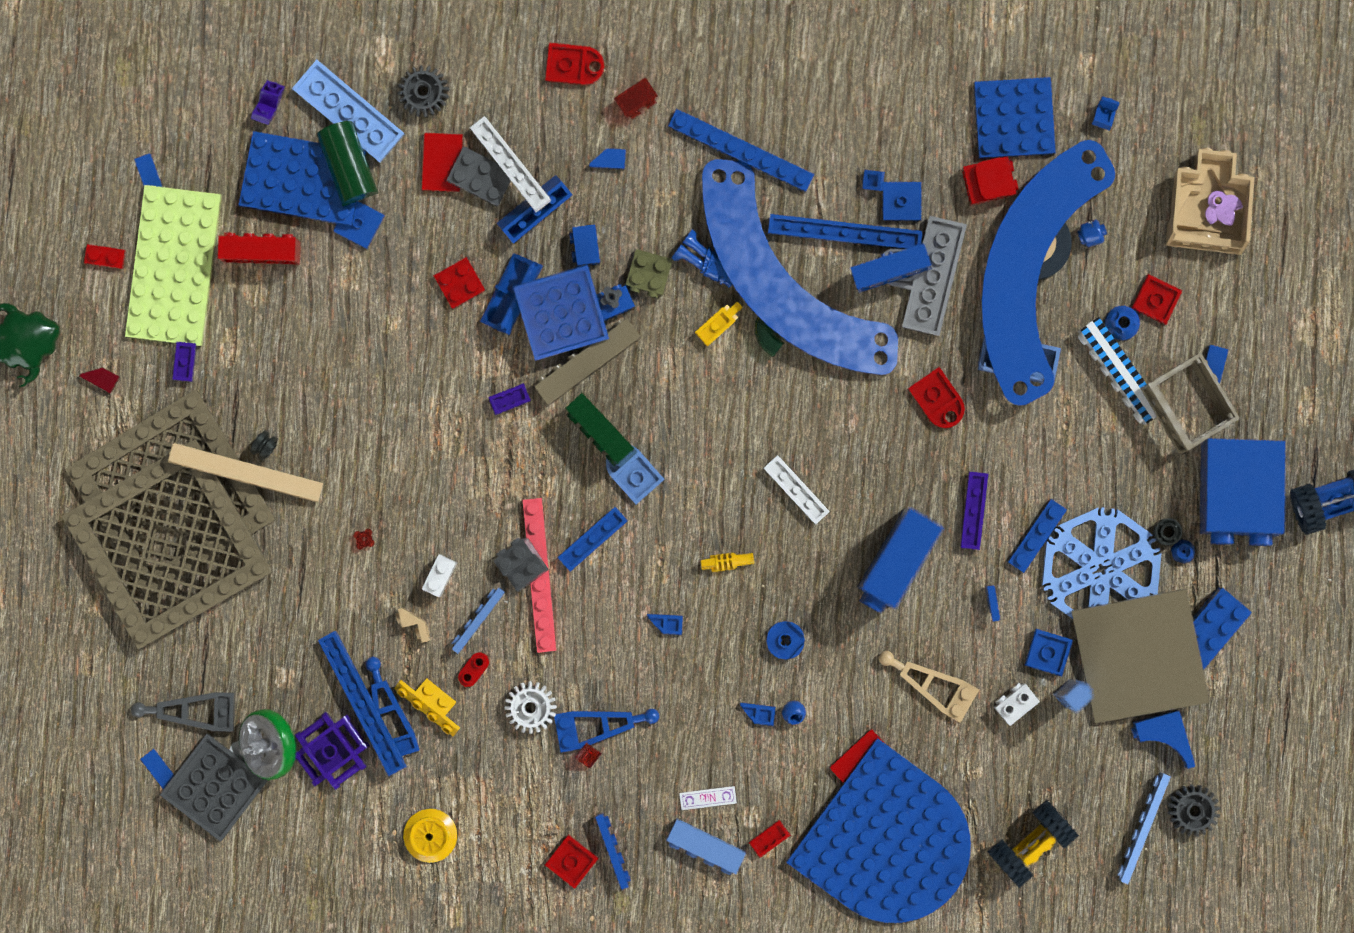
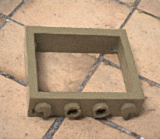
(1168, 418)

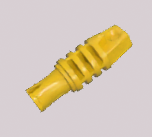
(726, 561)

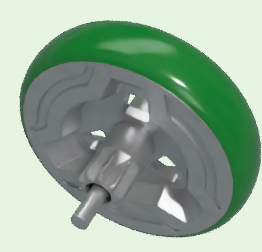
(276, 735)

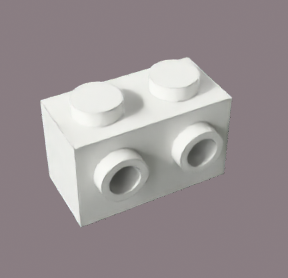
(1016, 703)

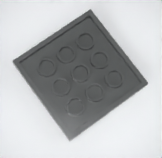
(213, 787)

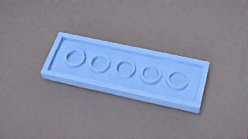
(341, 103)

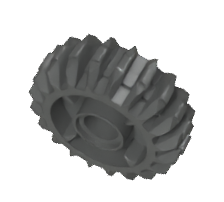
(414, 83)
(1205, 813)

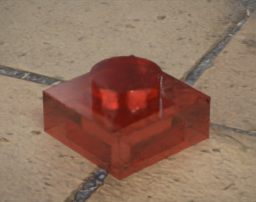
(588, 755)

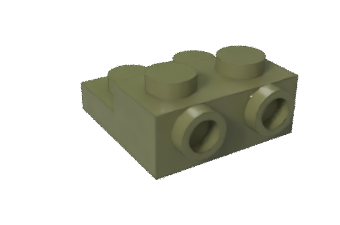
(648, 273)

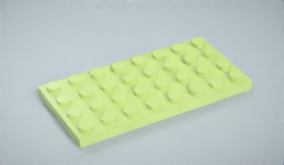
(173, 265)

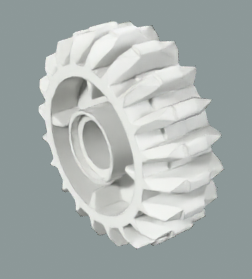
(542, 704)

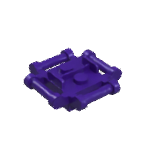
(330, 750)

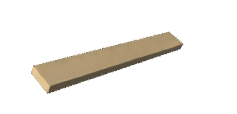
(245, 472)

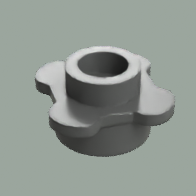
(612, 302)

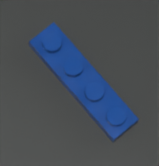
(1037, 535)
(592, 539)
(616, 858)

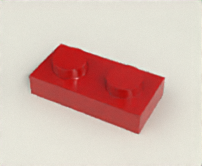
(105, 256)

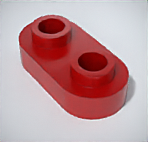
(473, 669)

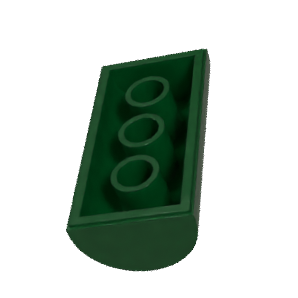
(347, 162)

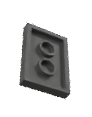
(479, 176)

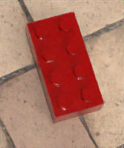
(259, 250)

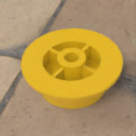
(441, 828)

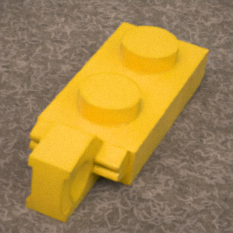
(718, 323)

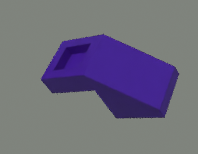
(268, 102)

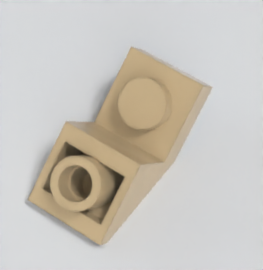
(407, 618)

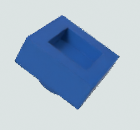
(873, 180)

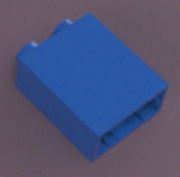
(1242, 490)
(898, 560)

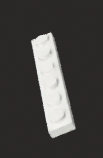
(510, 164)

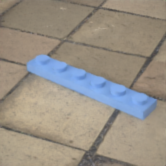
(1146, 819)

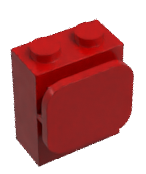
(989, 180)

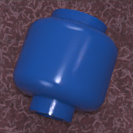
(1092, 233)

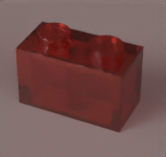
(636, 99)

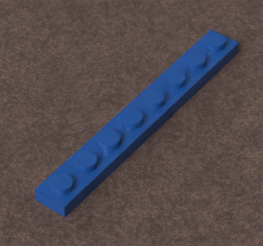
(741, 150)
(843, 232)
(362, 703)

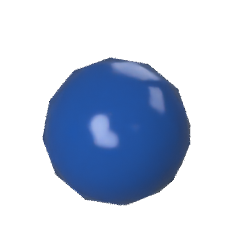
(793, 712)

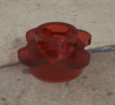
(368, 542)

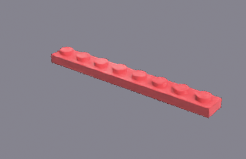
(541, 586)

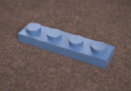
(482, 612)

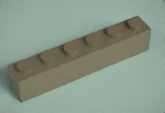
(587, 362)

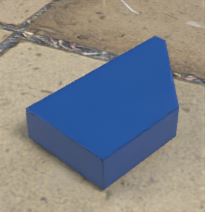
(610, 159)
(1216, 360)
(992, 602)
(667, 623)
(759, 713)

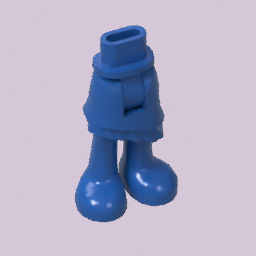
(709, 267)

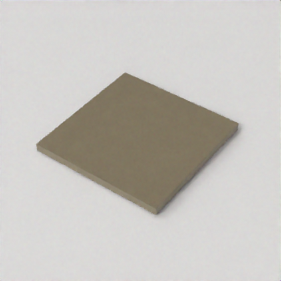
(1141, 656)

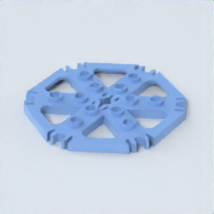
(1102, 551)

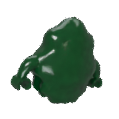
(26, 340)

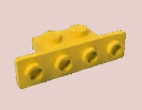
(431, 702)

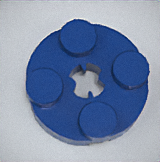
(796, 638)

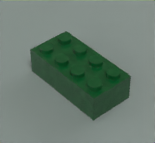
(597, 426)

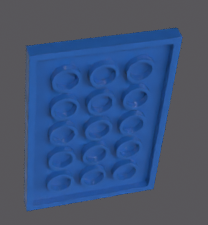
(292, 180)

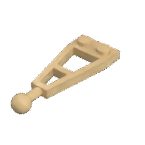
(961, 698)

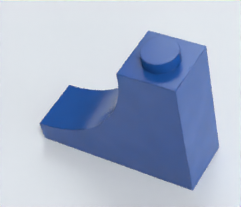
(1166, 729)

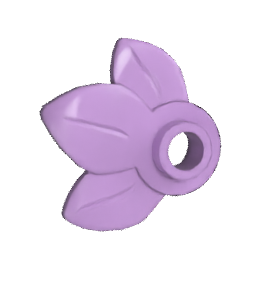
(1224, 210)

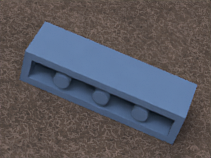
(1074, 694)
(705, 846)

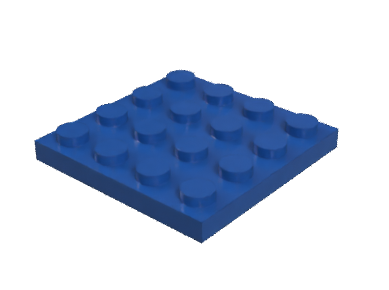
(1014, 117)
(561, 312)

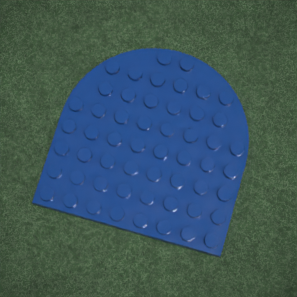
(871, 836)

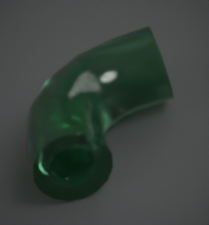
(766, 338)

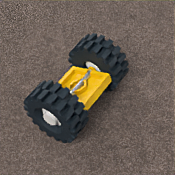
(1034, 844)

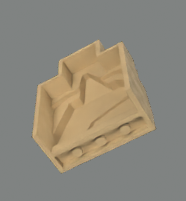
(1189, 202)

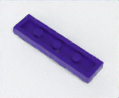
(974, 510)

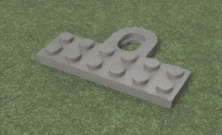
(933, 287)

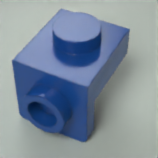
(1105, 113)

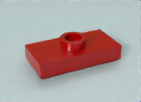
(769, 838)

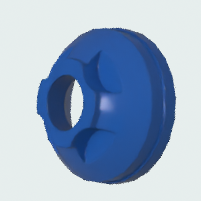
(1115, 329)

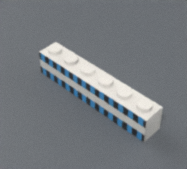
(1118, 367)

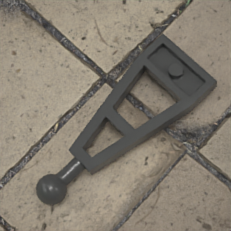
(223, 711)

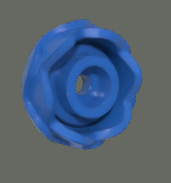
(1180, 557)

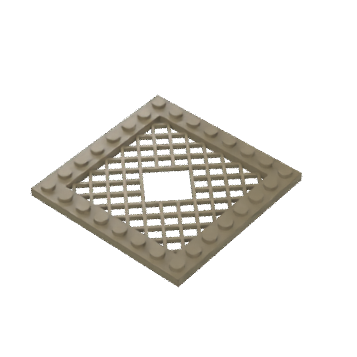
(189, 405)
(144, 633)

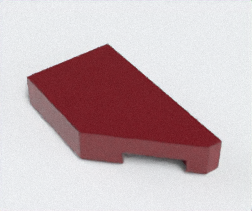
(102, 378)

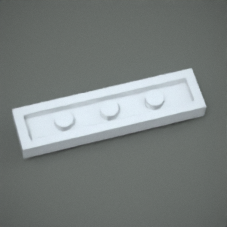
(796, 489)

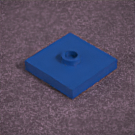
(902, 201)
(364, 226)
(1048, 652)

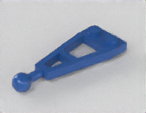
(567, 729)
(407, 743)

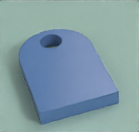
(635, 477)

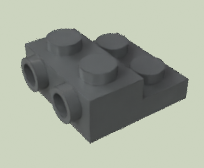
(520, 563)

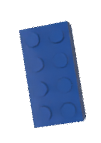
(1217, 623)

